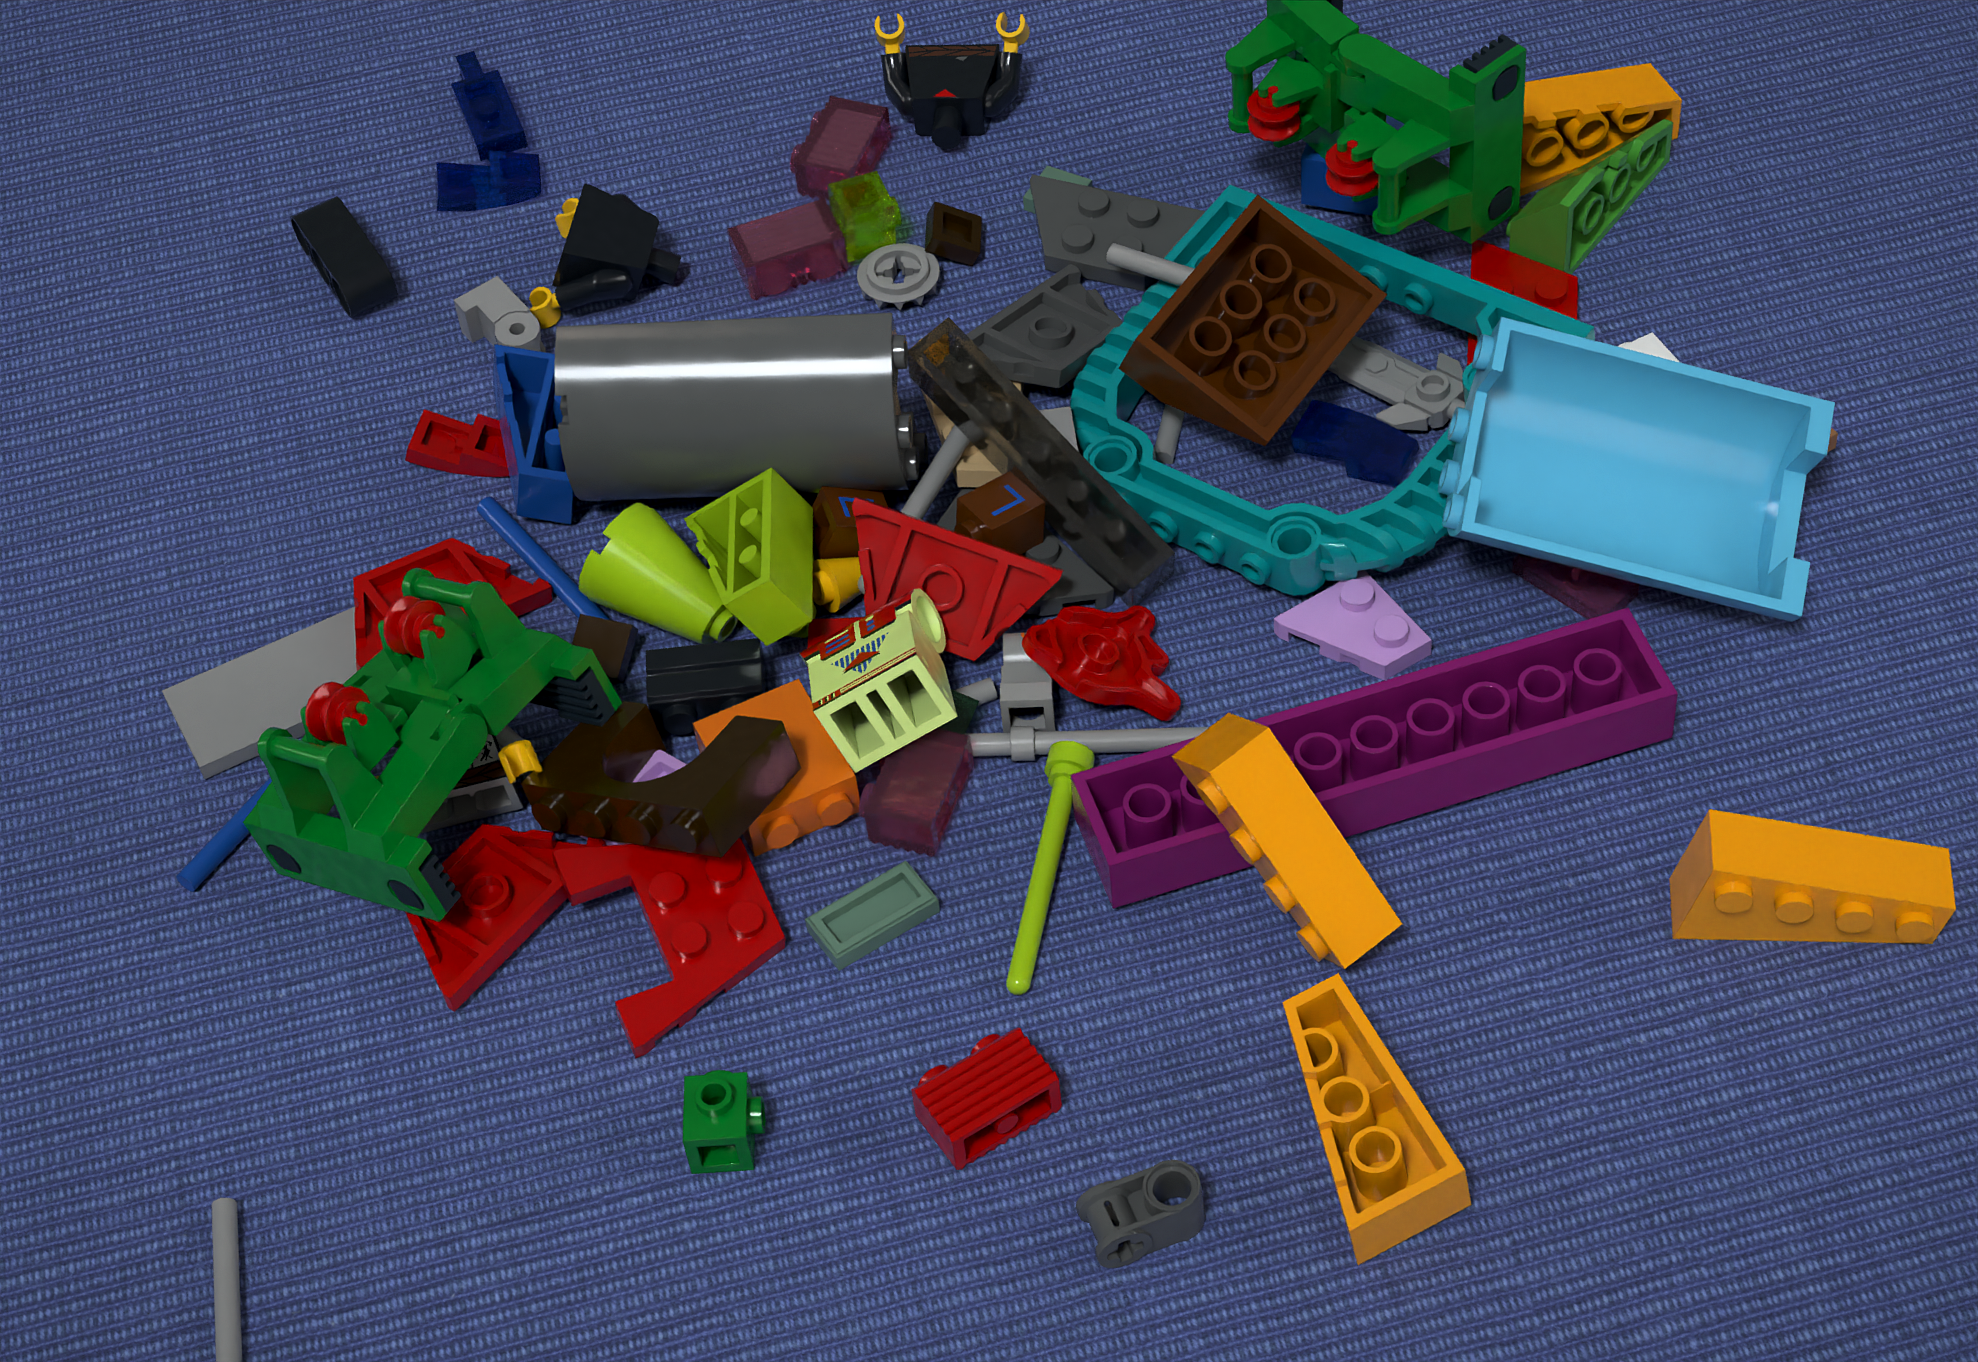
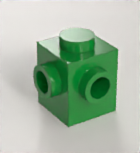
(721, 1122)

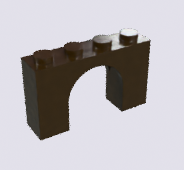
(693, 810)

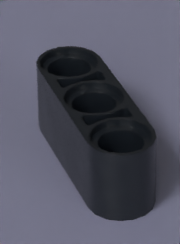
(344, 256)

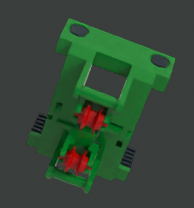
(1336, 95)
(435, 698)

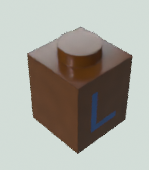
(1002, 514)
(834, 521)

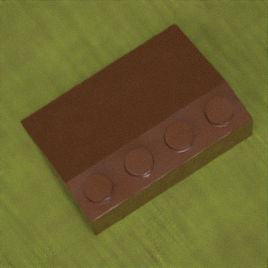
(1252, 326)

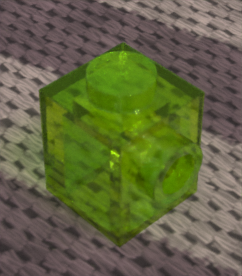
(864, 214)

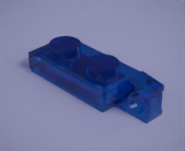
(487, 108)

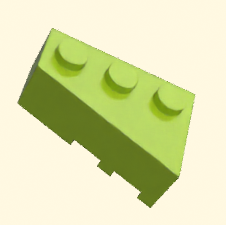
(760, 554)

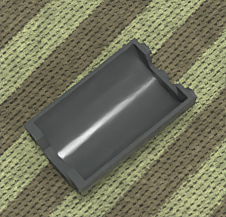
(725, 399)

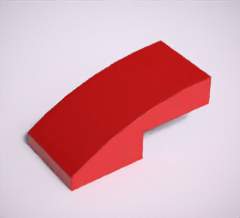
(458, 446)

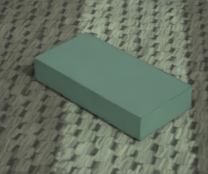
(872, 915)

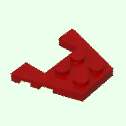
(702, 914)

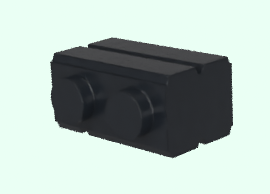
(701, 681)

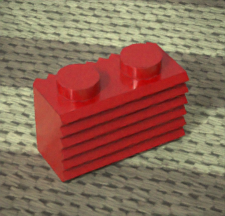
(986, 1097)

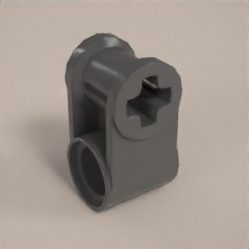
(1139, 1212)

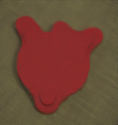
(1105, 658)

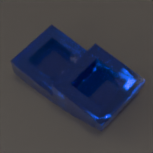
(503, 182)
(1364, 444)

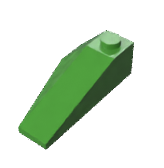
(1579, 209)

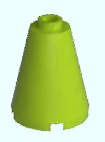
(655, 578)

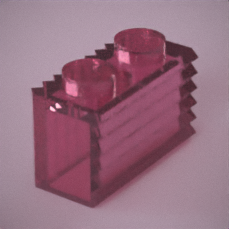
(841, 144)
(788, 249)
(917, 791)

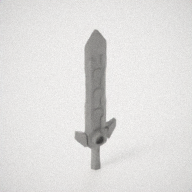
(1417, 394)

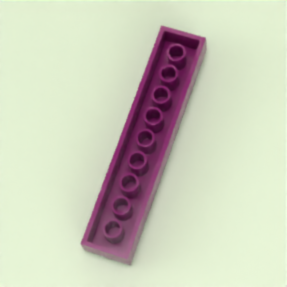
(1395, 749)

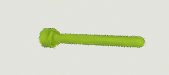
(1062, 761)

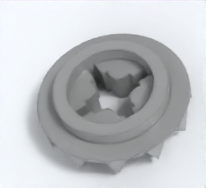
(880, 267)

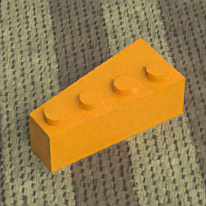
(1586, 115)
(1288, 839)
(1807, 884)
(1377, 1136)

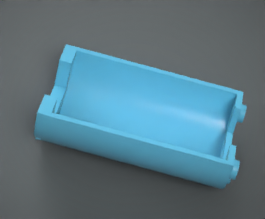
(1635, 468)

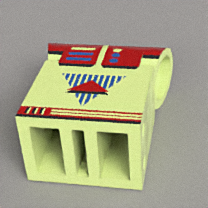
(882, 680)

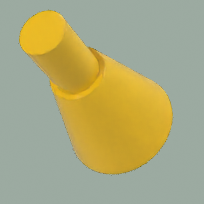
(835, 582)

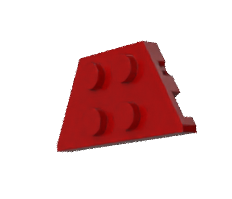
(1524, 279)
(445, 560)
(970, 581)
(506, 895)

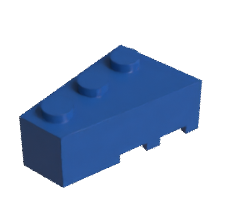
(530, 433)

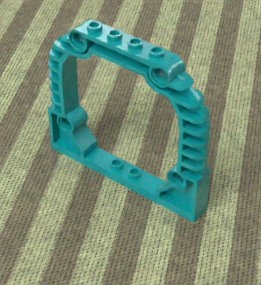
(1296, 542)

